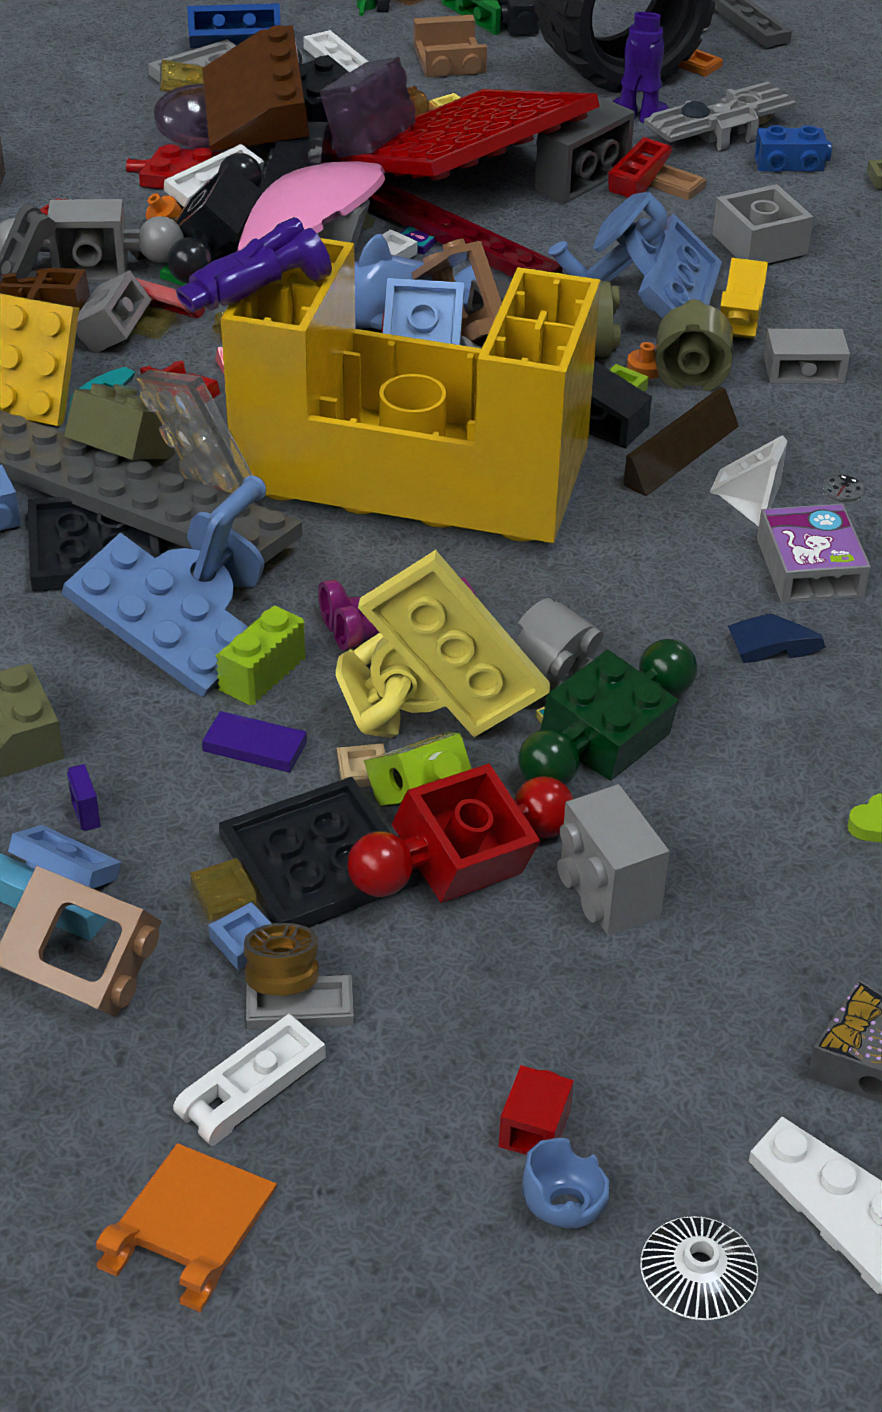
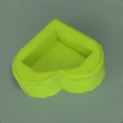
(866, 820)

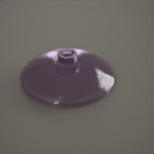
(183, 116)

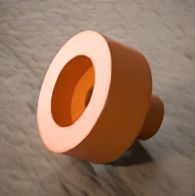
(162, 206)
(643, 360)

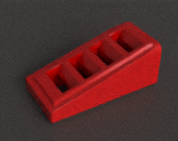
(637, 171)

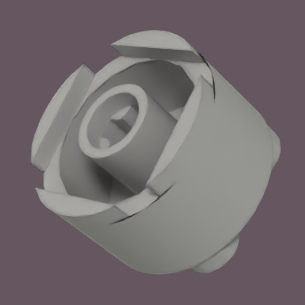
(557, 640)

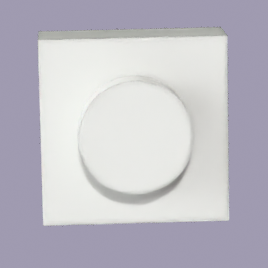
(400, 244)

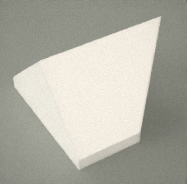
(753, 479)

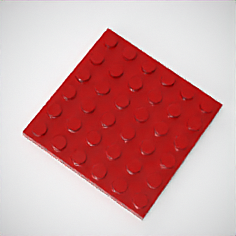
(474, 128)

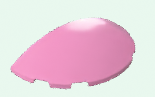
(313, 196)

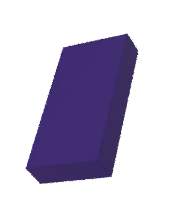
(254, 741)

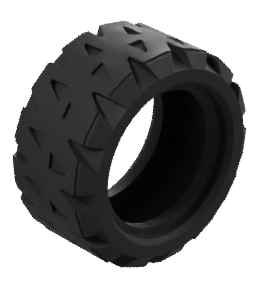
(601, 60)

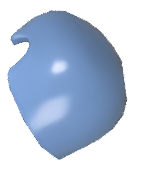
(556, 1170)

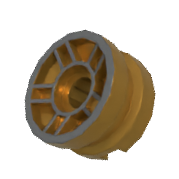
(281, 959)

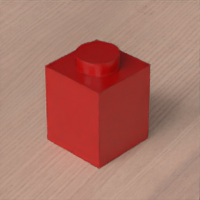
(535, 1109)

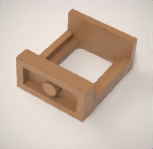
(448, 46)
(440, 267)
(35, 920)

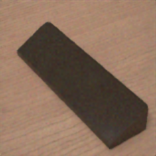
(680, 443)

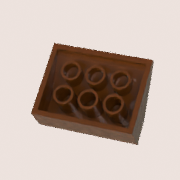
(256, 92)

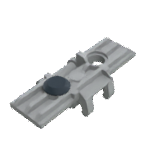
(714, 122)

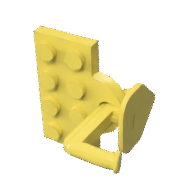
(434, 653)

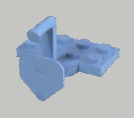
(663, 249)
(159, 604)

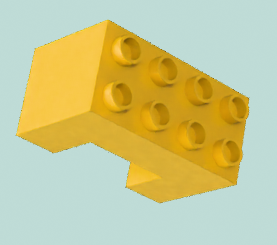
(413, 421)

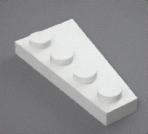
(829, 1191)

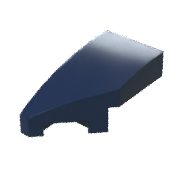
(772, 634)

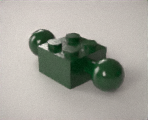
(609, 713)

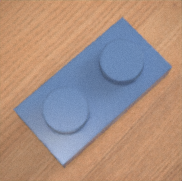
(64, 856)

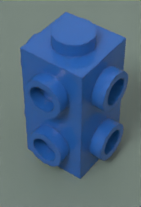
(791, 149)

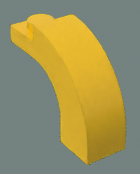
(744, 296)

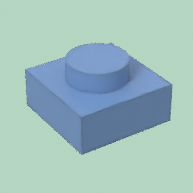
(231, 930)

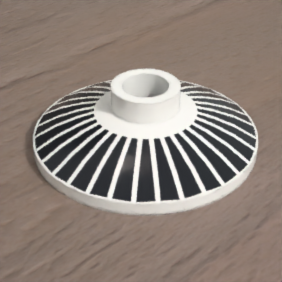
(696, 1287)

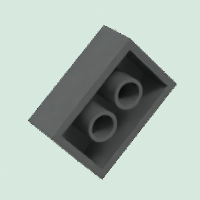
(583, 152)

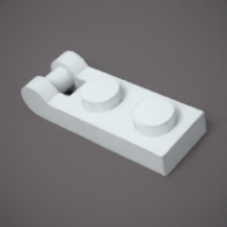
(249, 1078)

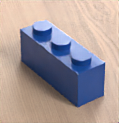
(229, 22)

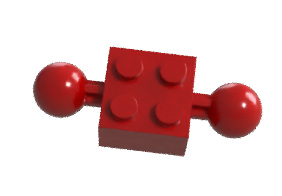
(460, 834)

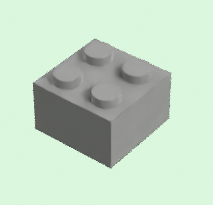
(762, 224)
(613, 860)

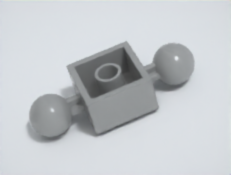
(94, 237)

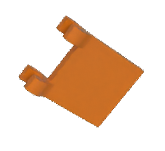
(192, 1214)

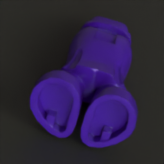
(643, 66)
(256, 266)

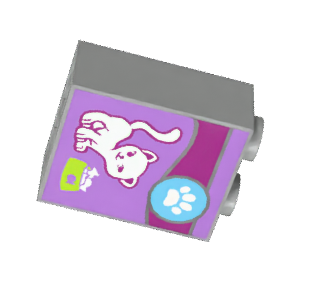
(813, 553)

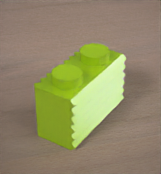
(261, 655)

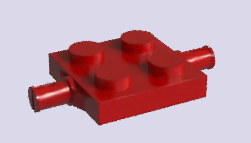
(166, 163)

